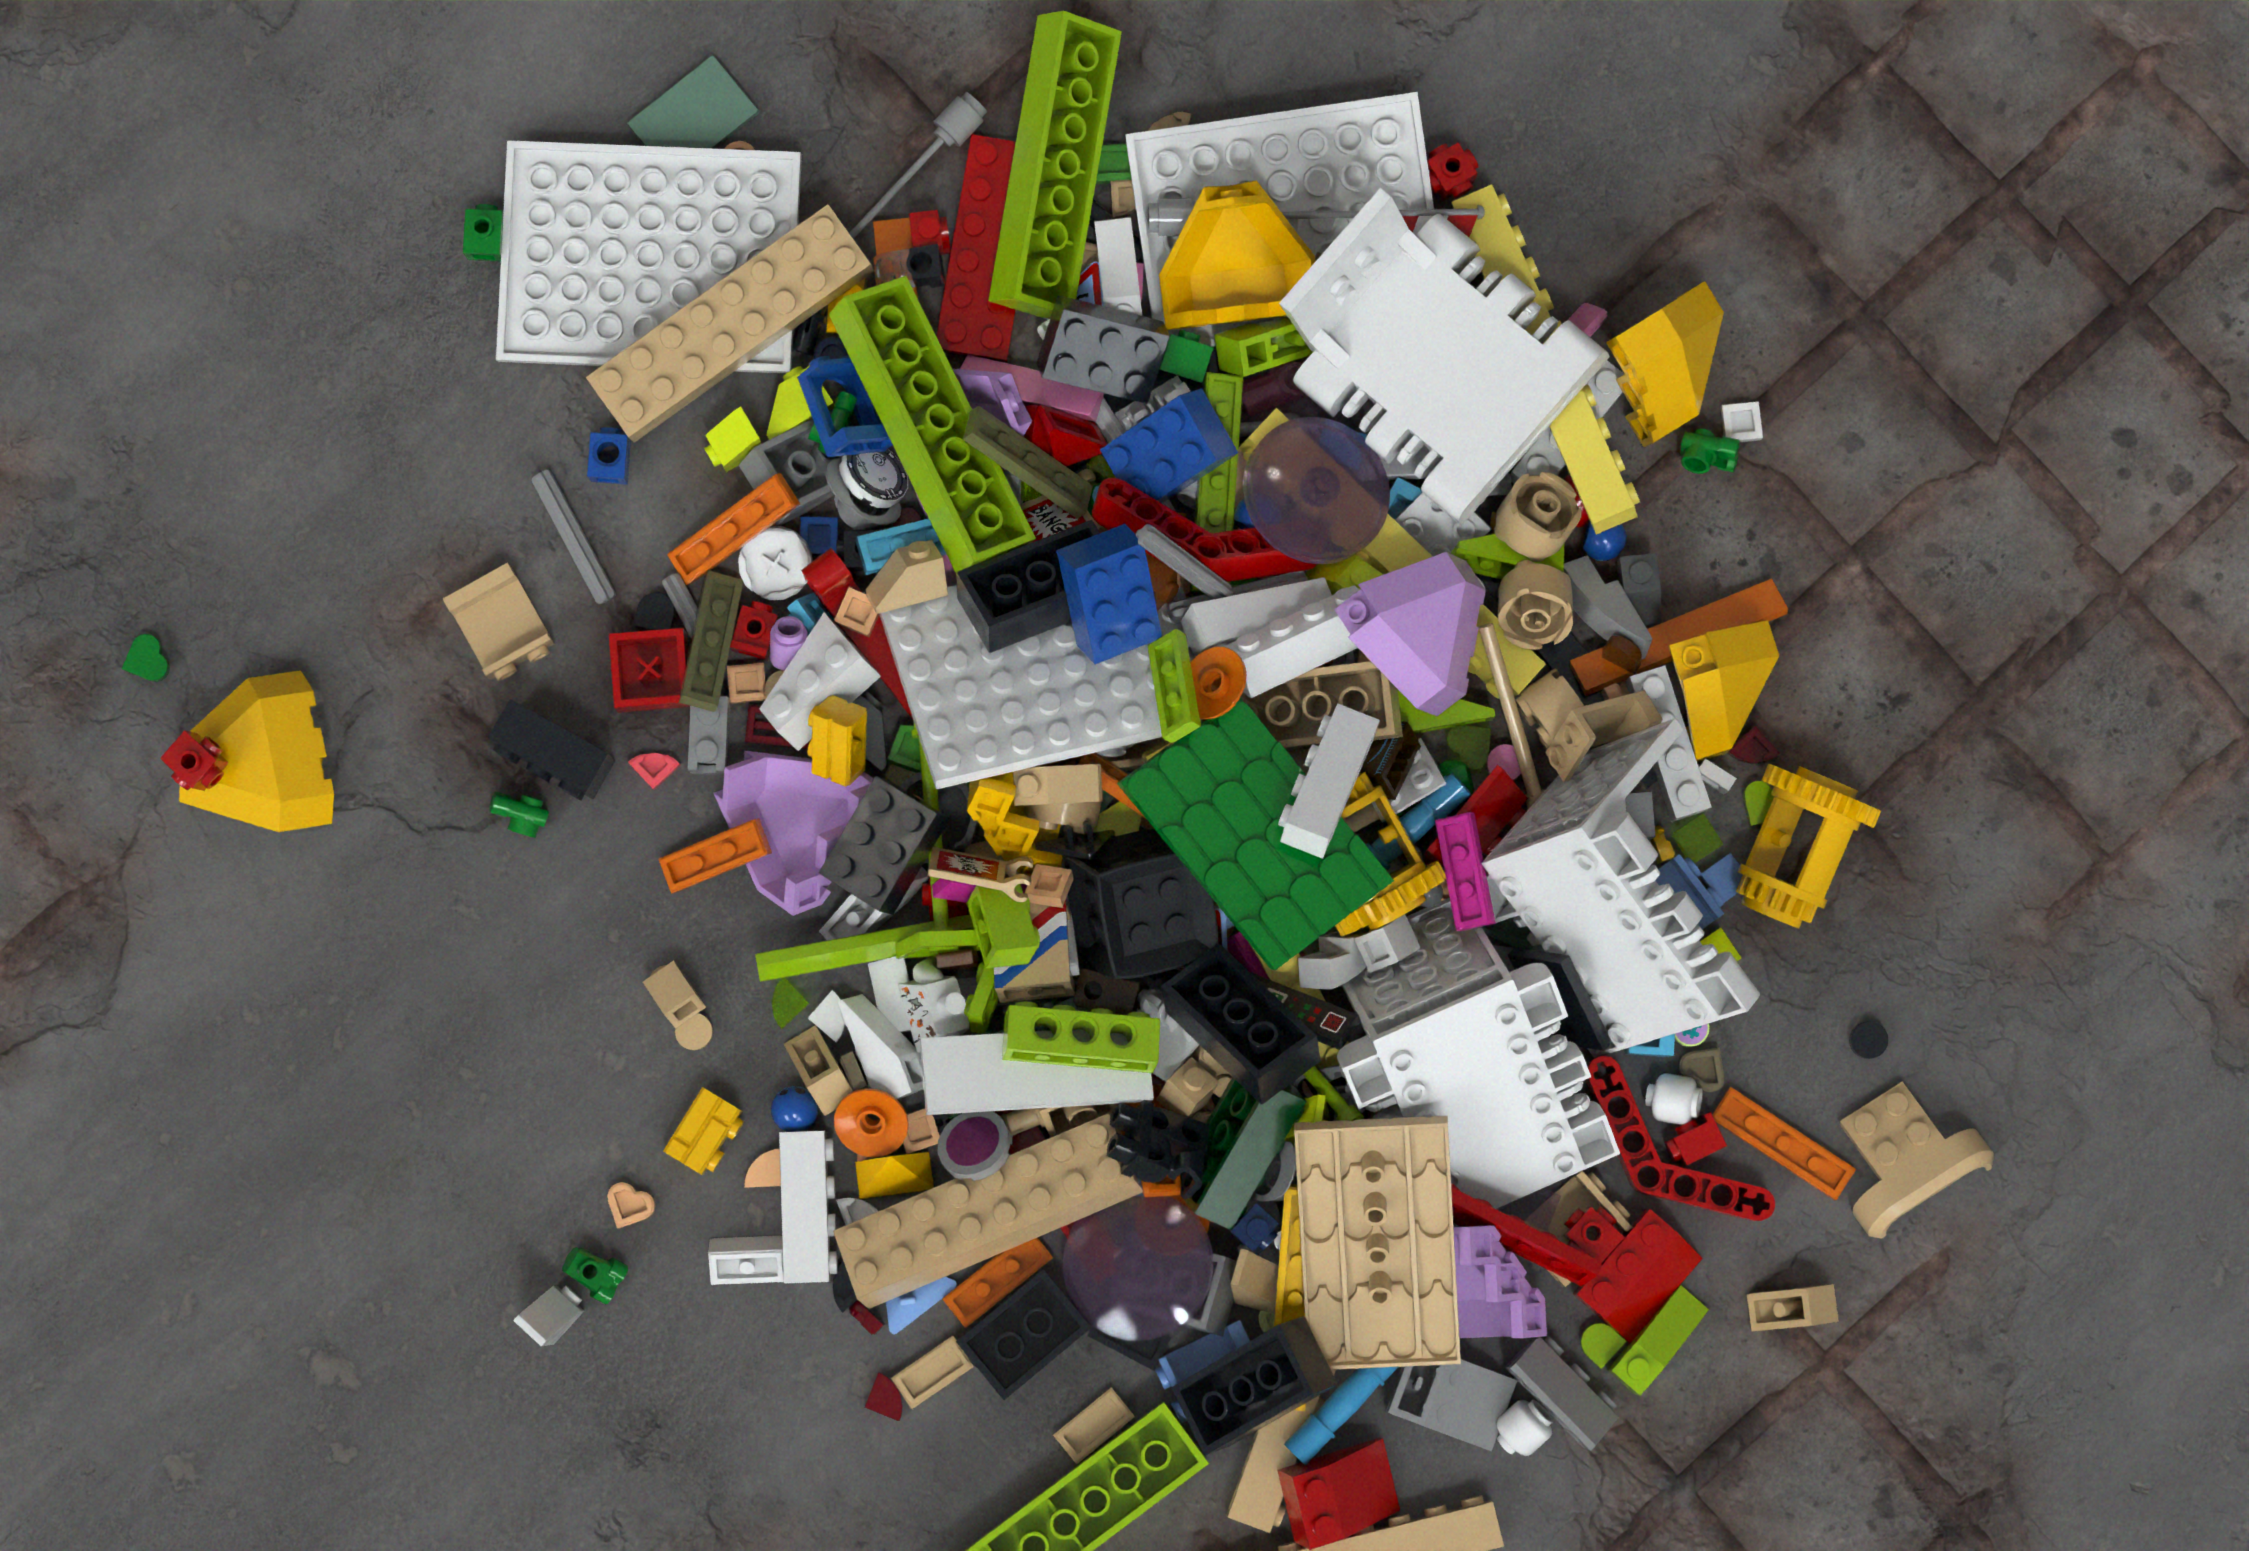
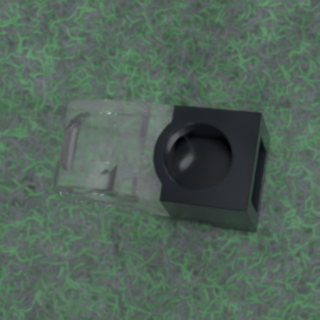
(920, 265)

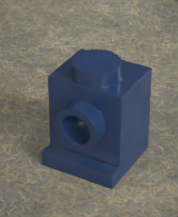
(1256, 1229)

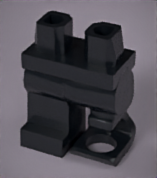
(1159, 1145)

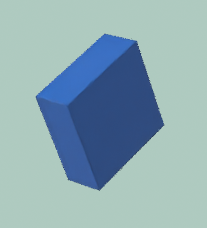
(820, 533)

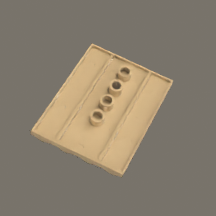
(1378, 1241)

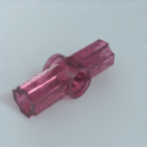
(1270, 391)

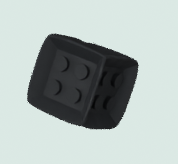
(1139, 908)

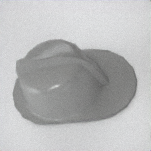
(853, 511)
(1278, 1177)

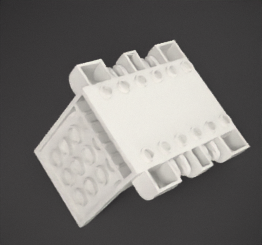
(1433, 352)
(1588, 891)
(1461, 1042)

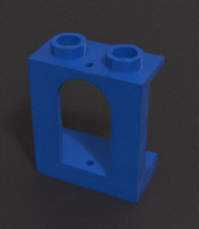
(853, 440)

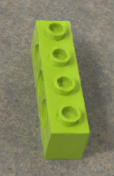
(1024, 1045)

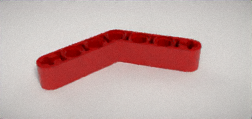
(1228, 554)
(1667, 1173)

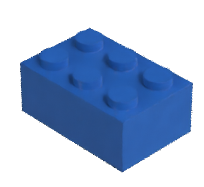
(1171, 447)
(1109, 594)

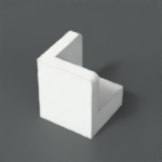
(1387, 944)

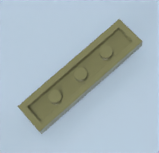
(1027, 462)
(711, 641)

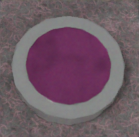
(974, 1145)

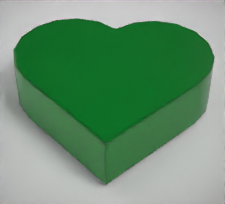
(146, 659)

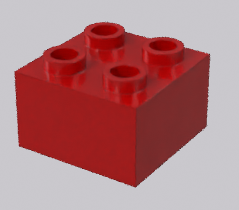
(648, 669)

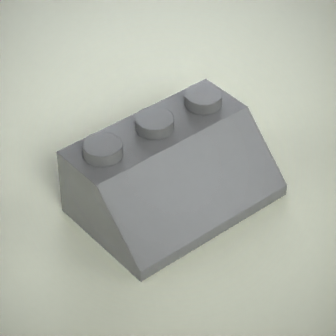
(1563, 1391)

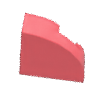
(654, 767)

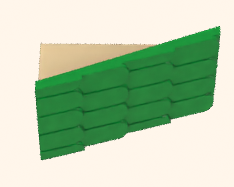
(1219, 811)

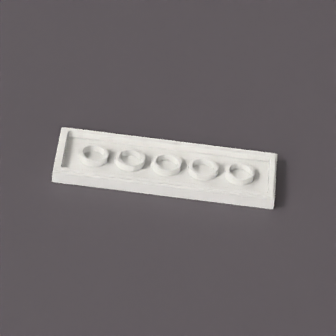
(970, 1077)

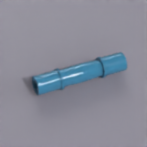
(1422, 818)
(1336, 1411)

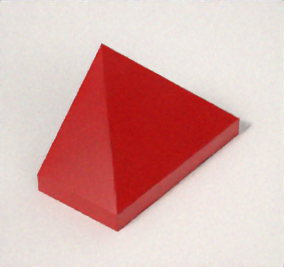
(1069, 436)

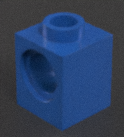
(614, 472)

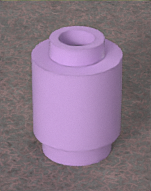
(786, 640)

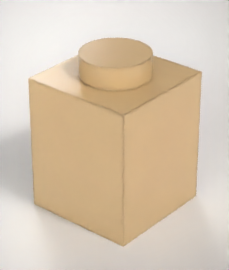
(674, 994)
(1188, 1089)

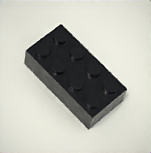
(1019, 590)
(1240, 1023)
(1254, 1385)

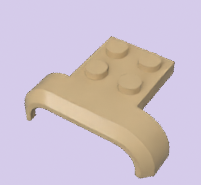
(1907, 1157)

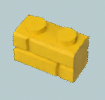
(838, 740)
(704, 1132)

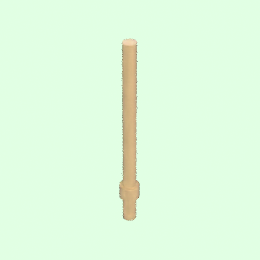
(1511, 713)

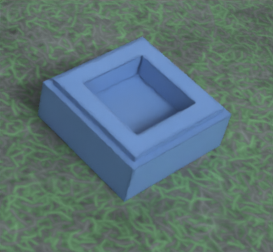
(1723, 877)

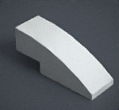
(1334, 963)

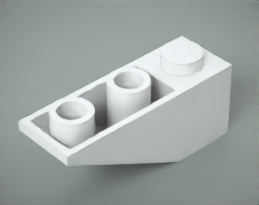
(884, 1052)

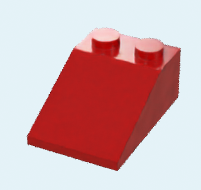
(1338, 1493)

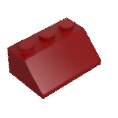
(1494, 805)
(1639, 1275)

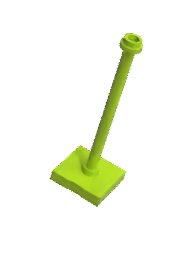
(941, 937)

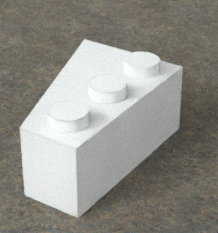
(821, 668)

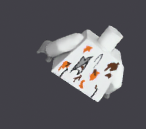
(933, 1003)

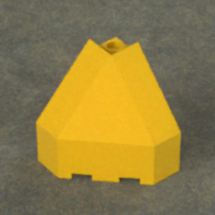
(1232, 260)
(1668, 363)
(1722, 682)
(271, 754)
(1006, 825)

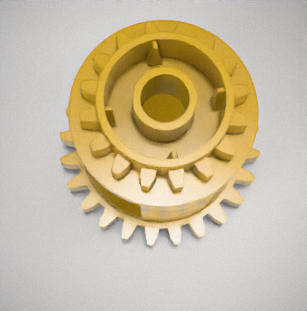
(1841, 816)
(1409, 881)

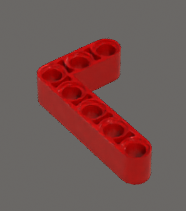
(830, 581)

